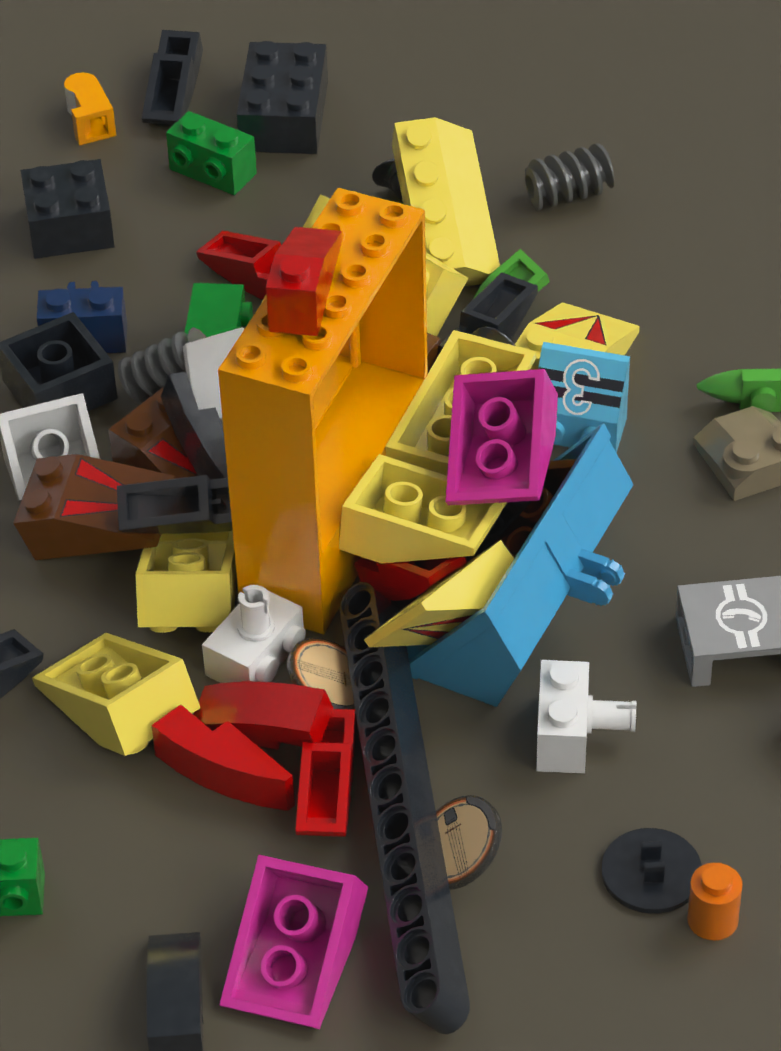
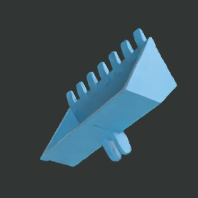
(555, 561)

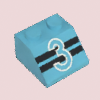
(589, 390)

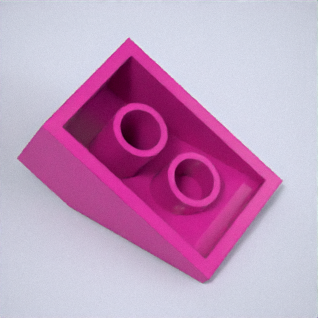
(500, 436)
(293, 941)

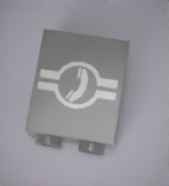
(727, 622)

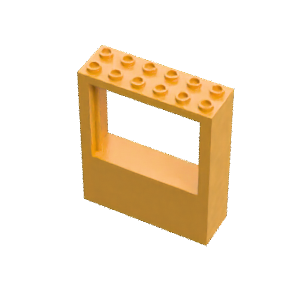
(319, 409)

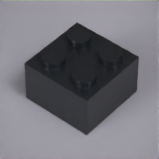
(67, 208)
(57, 363)

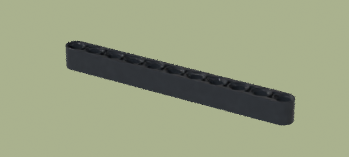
(404, 818)

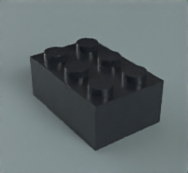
(284, 96)

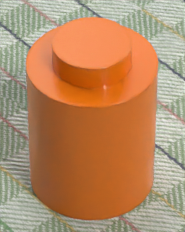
(714, 901)

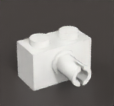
(253, 637)
(570, 714)

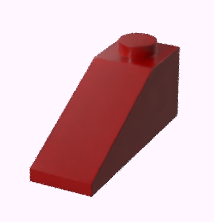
(301, 280)

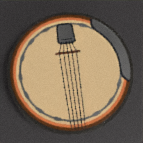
(322, 666)
(469, 838)

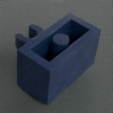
(97, 307)

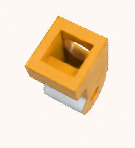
(89, 108)

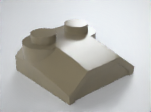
(743, 451)

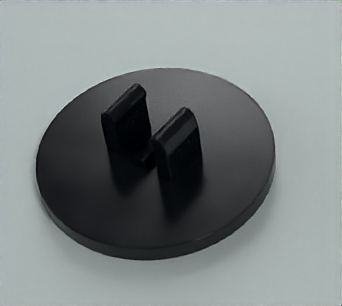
(650, 870)

